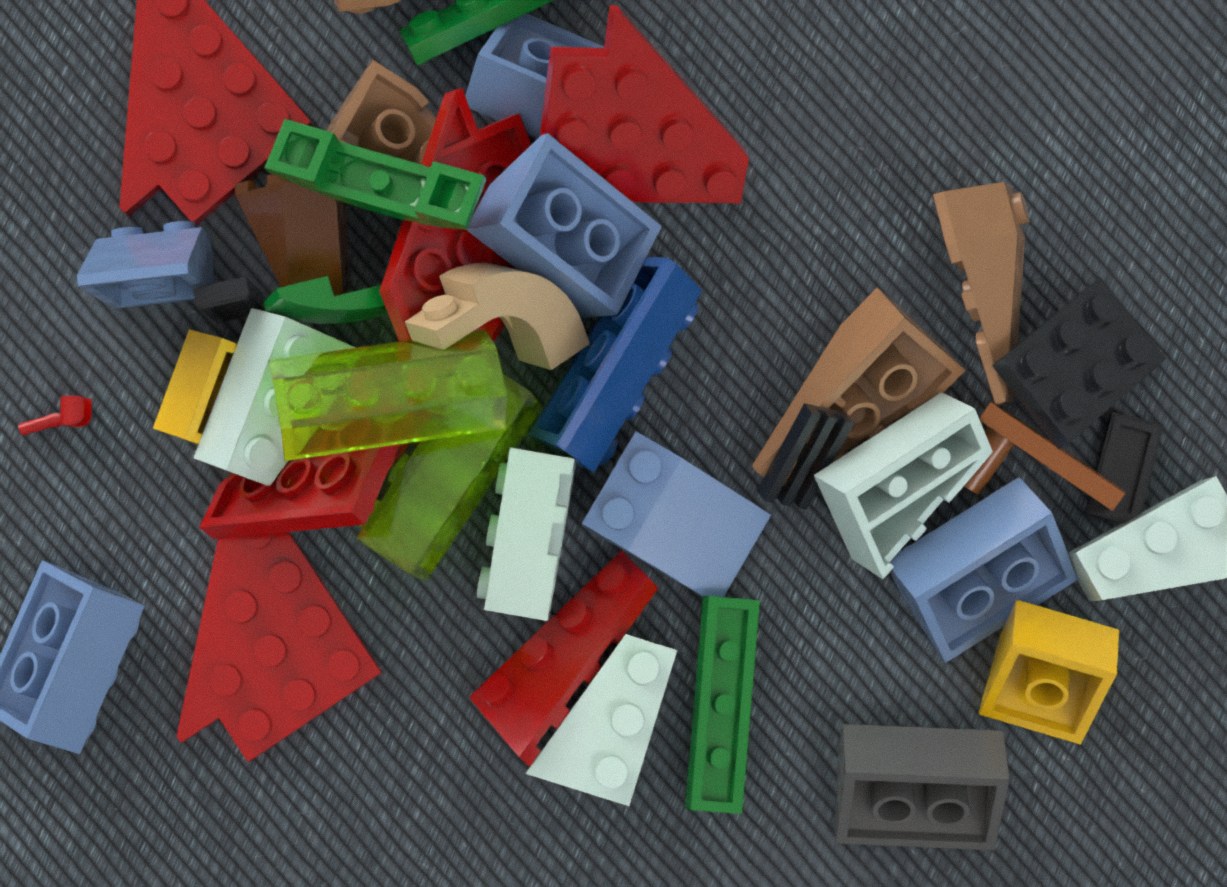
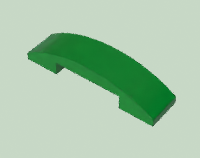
(374, 180)
(315, 303)

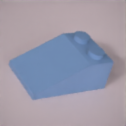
(148, 267)
(676, 518)

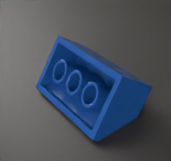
(611, 372)

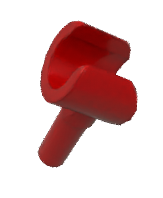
(74, 412)

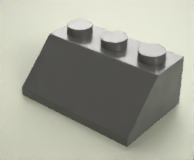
(920, 787)

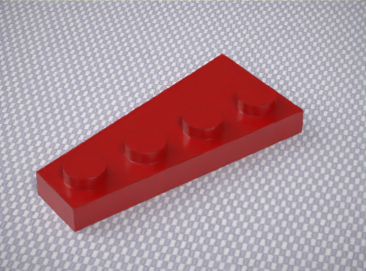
(546, 671)

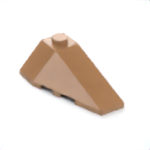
(385, 116)
(988, 242)
(872, 371)

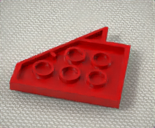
(196, 110)
(640, 121)
(427, 250)
(303, 496)
(269, 646)

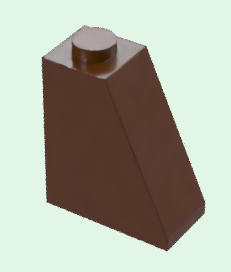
(298, 231)

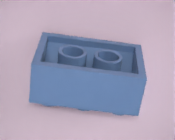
(514, 69)
(566, 226)
(978, 564)
(63, 656)

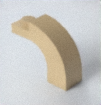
(534, 310)

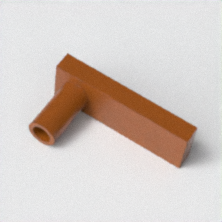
(1008, 430)

